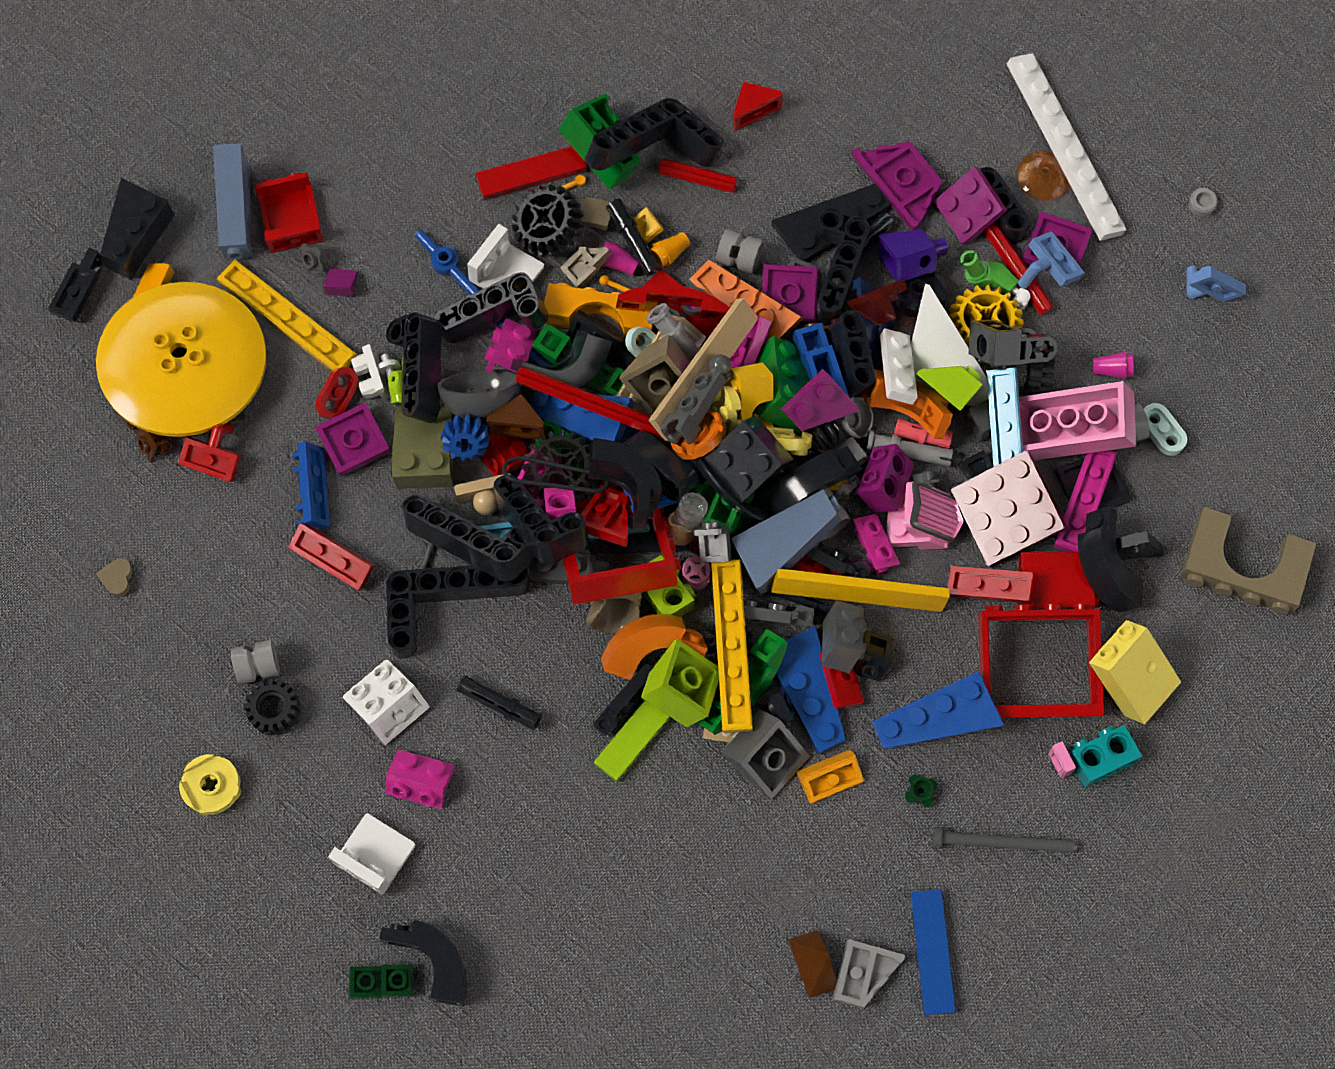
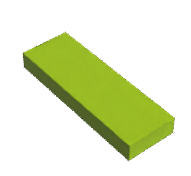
(631, 740)

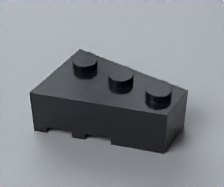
(133, 228)

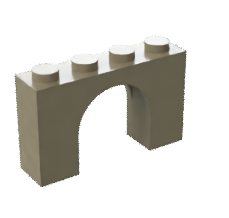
(1208, 567)

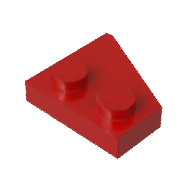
(608, 516)

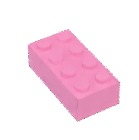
(1078, 420)

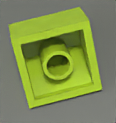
(953, 383)
(682, 684)

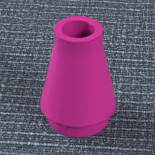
(620, 259)
(1114, 365)

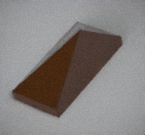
(813, 963)

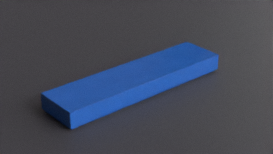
(932, 952)

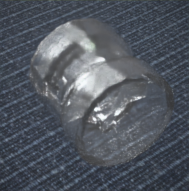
(690, 512)

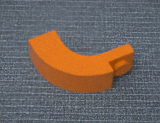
(928, 409)
(644, 636)

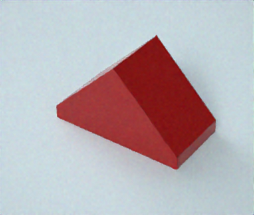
(755, 103)

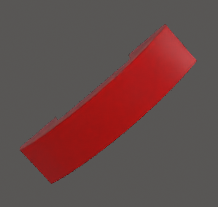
(672, 294)

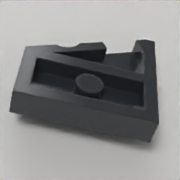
(1138, 546)

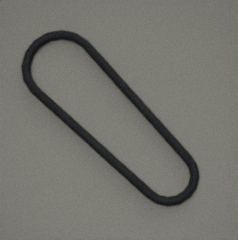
(552, 485)

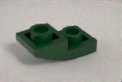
(380, 981)

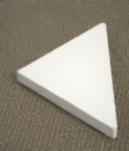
(939, 344)

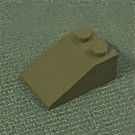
(419, 452)

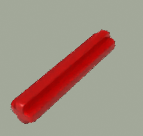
(697, 175)

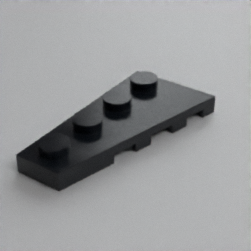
(799, 227)

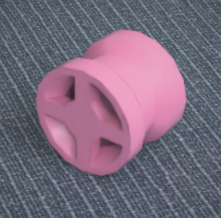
(693, 567)

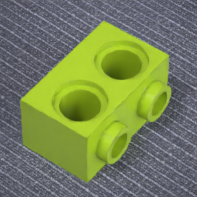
(658, 597)

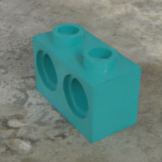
(1107, 761)

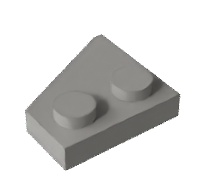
(863, 972)

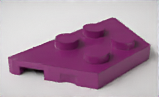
(902, 178)

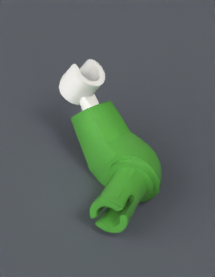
(994, 274)

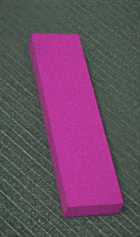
(1085, 497)

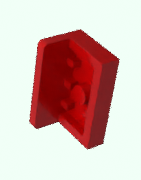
(500, 450)

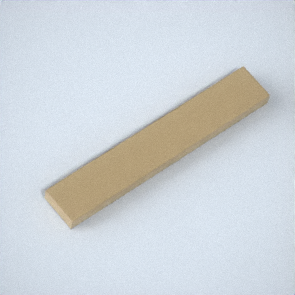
(724, 341)

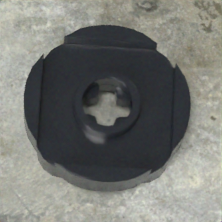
(911, 300)

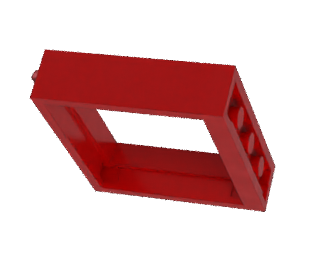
(627, 579)
(1051, 612)

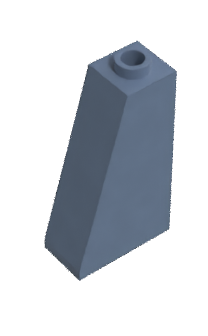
(233, 200)
(786, 537)

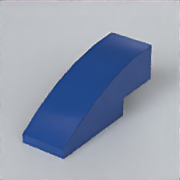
(817, 353)

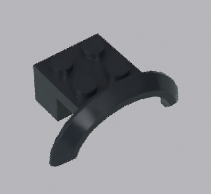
(744, 464)

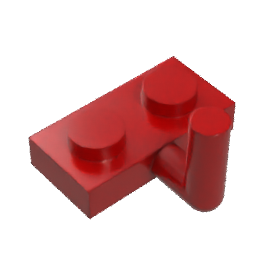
(210, 457)

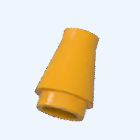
(669, 249)

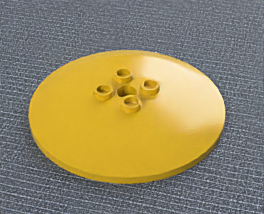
(188, 392)

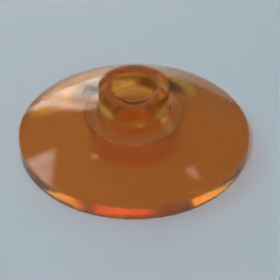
(1039, 184)

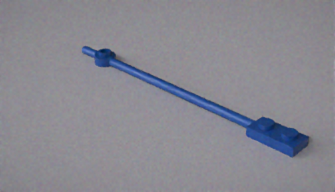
(450, 267)

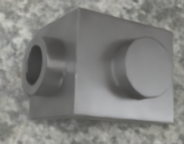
(713, 542)

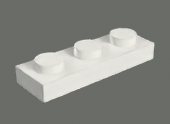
(898, 366)

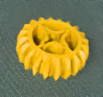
(974, 307)

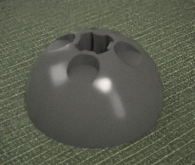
(478, 392)

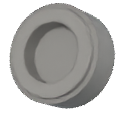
(1203, 202)

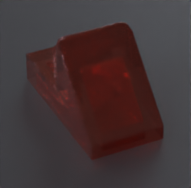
(877, 303)

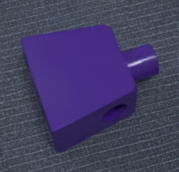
(910, 253)

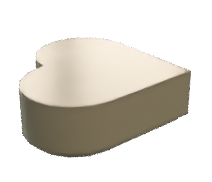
(116, 577)

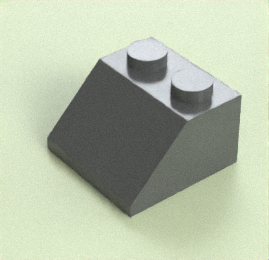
(766, 754)

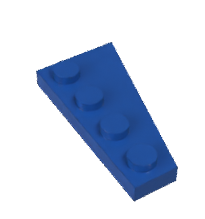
(578, 419)
(808, 691)
(944, 713)

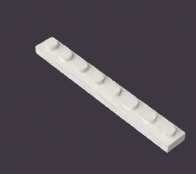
(1066, 147)

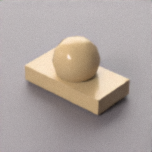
(481, 493)

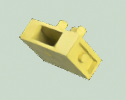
(1135, 671)

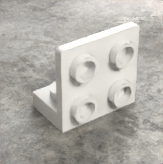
(499, 260)
(386, 701)
(373, 853)

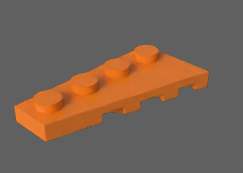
(728, 288)

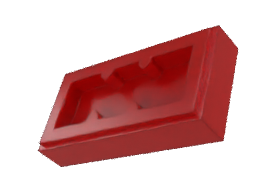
(843, 687)

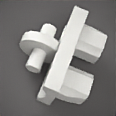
(370, 362)

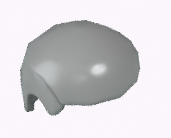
(858, 423)

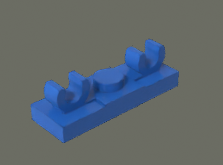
(312, 485)

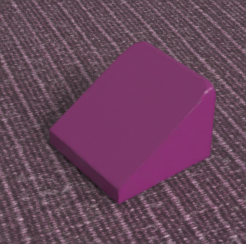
(340, 282)

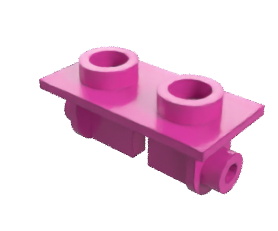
(875, 541)

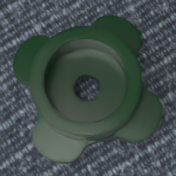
(927, 785)

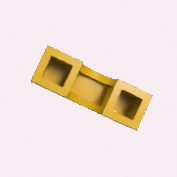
(753, 387)

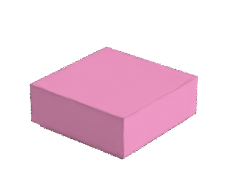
(1061, 760)

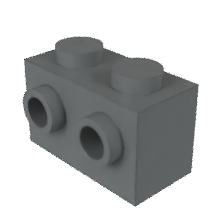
(843, 637)

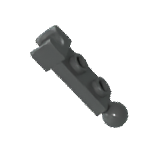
(696, 402)

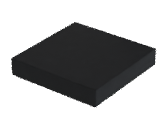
(1115, 490)

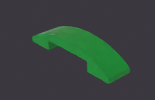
(555, 347)
(768, 656)

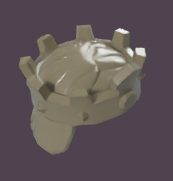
(614, 613)

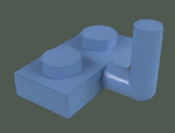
(1054, 258)
(1213, 283)

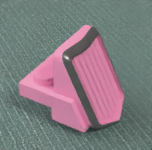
(924, 519)

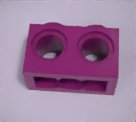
(885, 478)

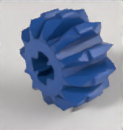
(465, 437)

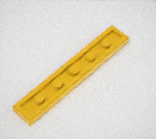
(286, 316)
(860, 590)
(731, 647)

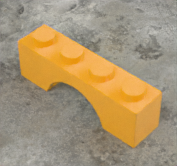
(564, 301)

